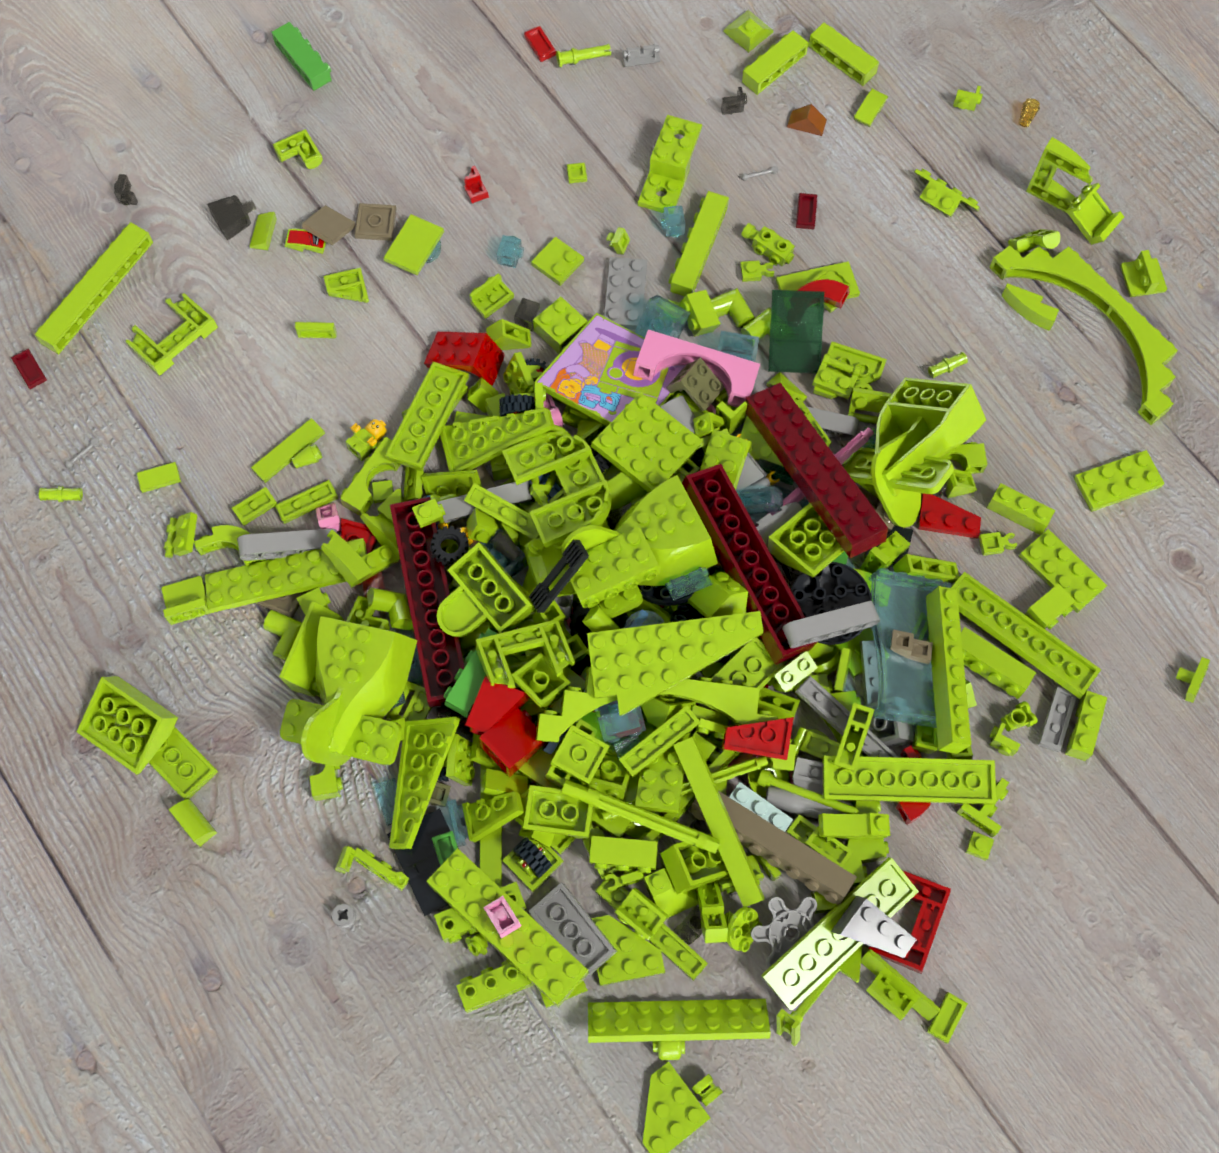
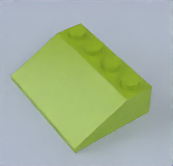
(805, 543)
(126, 723)

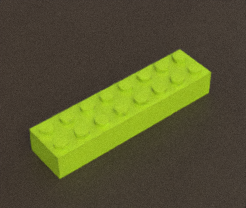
(527, 948)

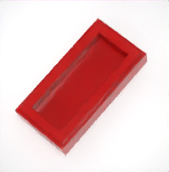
(540, 43)

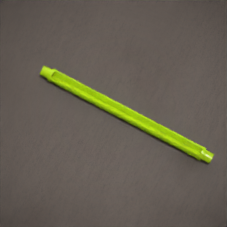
(718, 776)

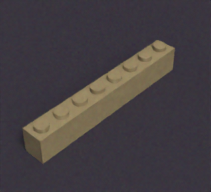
(786, 852)

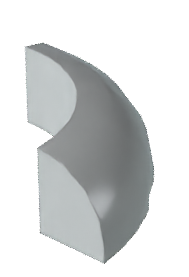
(770, 523)

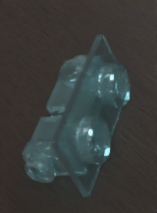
(689, 583)

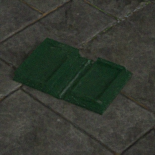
(796, 331)

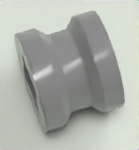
(347, 918)

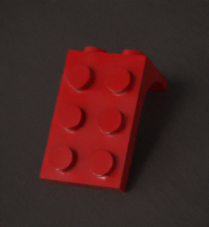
(467, 352)

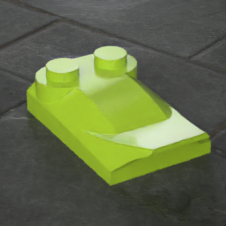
(543, 560)
(555, 812)

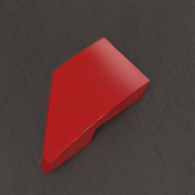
(474, 186)

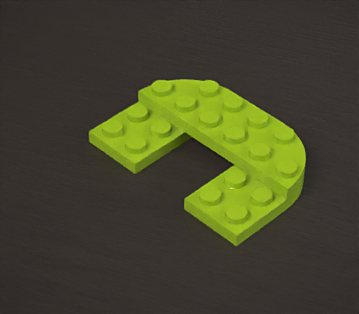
(585, 488)

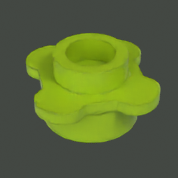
(477, 944)

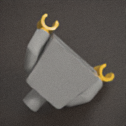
(753, 475)

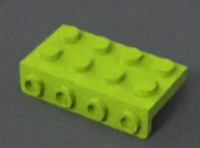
(614, 568)

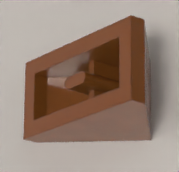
(807, 120)

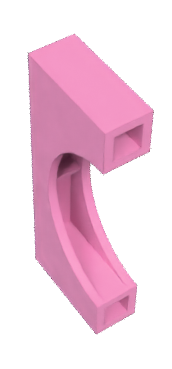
(664, 351)

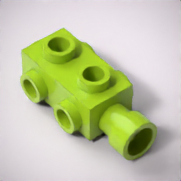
(770, 244)

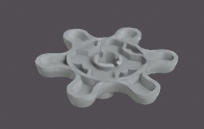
(775, 931)

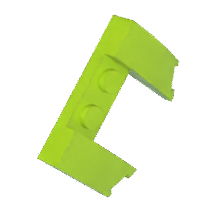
(1057, 156)
(160, 355)
(357, 568)
(495, 647)

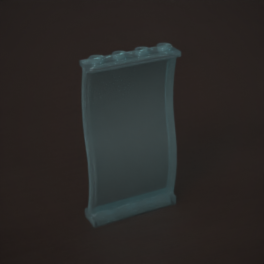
(904, 684)

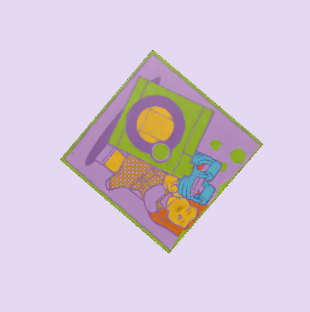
(598, 372)

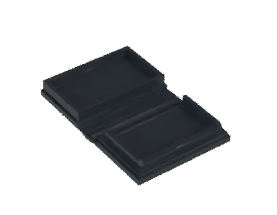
(422, 861)

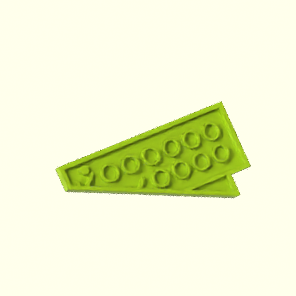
(653, 658)

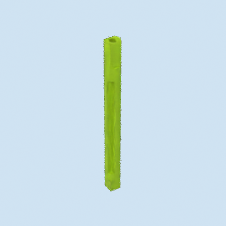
(640, 816)

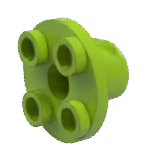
(740, 928)

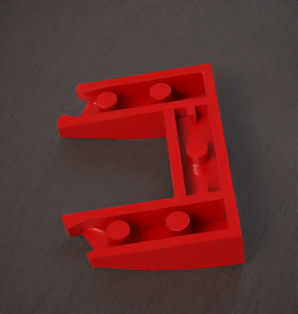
(933, 901)

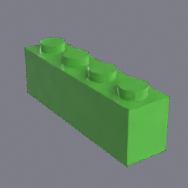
(302, 56)
(464, 693)

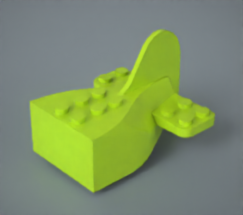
(912, 434)
(671, 531)
(359, 682)

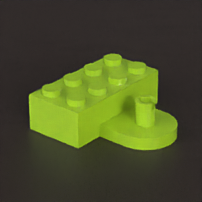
(483, 594)

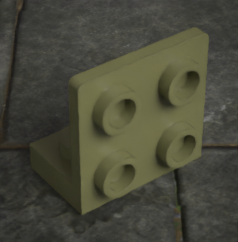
(698, 383)

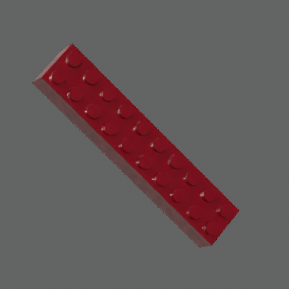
(816, 470)
(745, 557)
(426, 589)

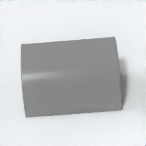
(680, 411)

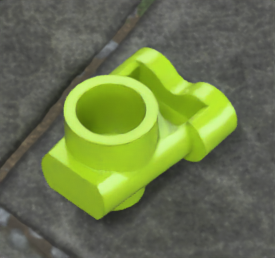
(1019, 717)

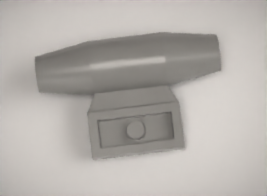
(807, 775)

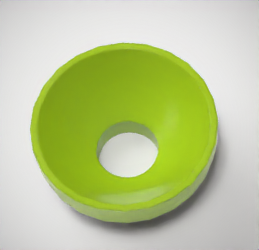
(828, 662)

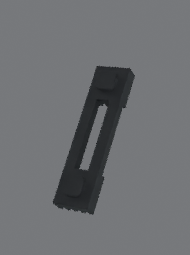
(574, 555)

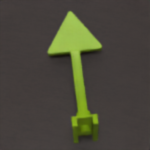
(791, 1022)

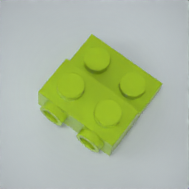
(610, 777)

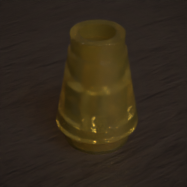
(1028, 111)

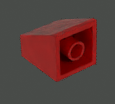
(493, 705)
(511, 741)

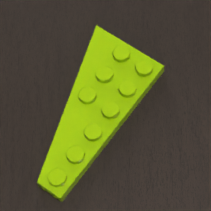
(483, 439)
(420, 765)

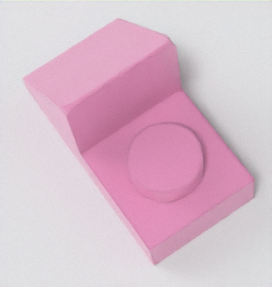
(328, 517)
(502, 917)

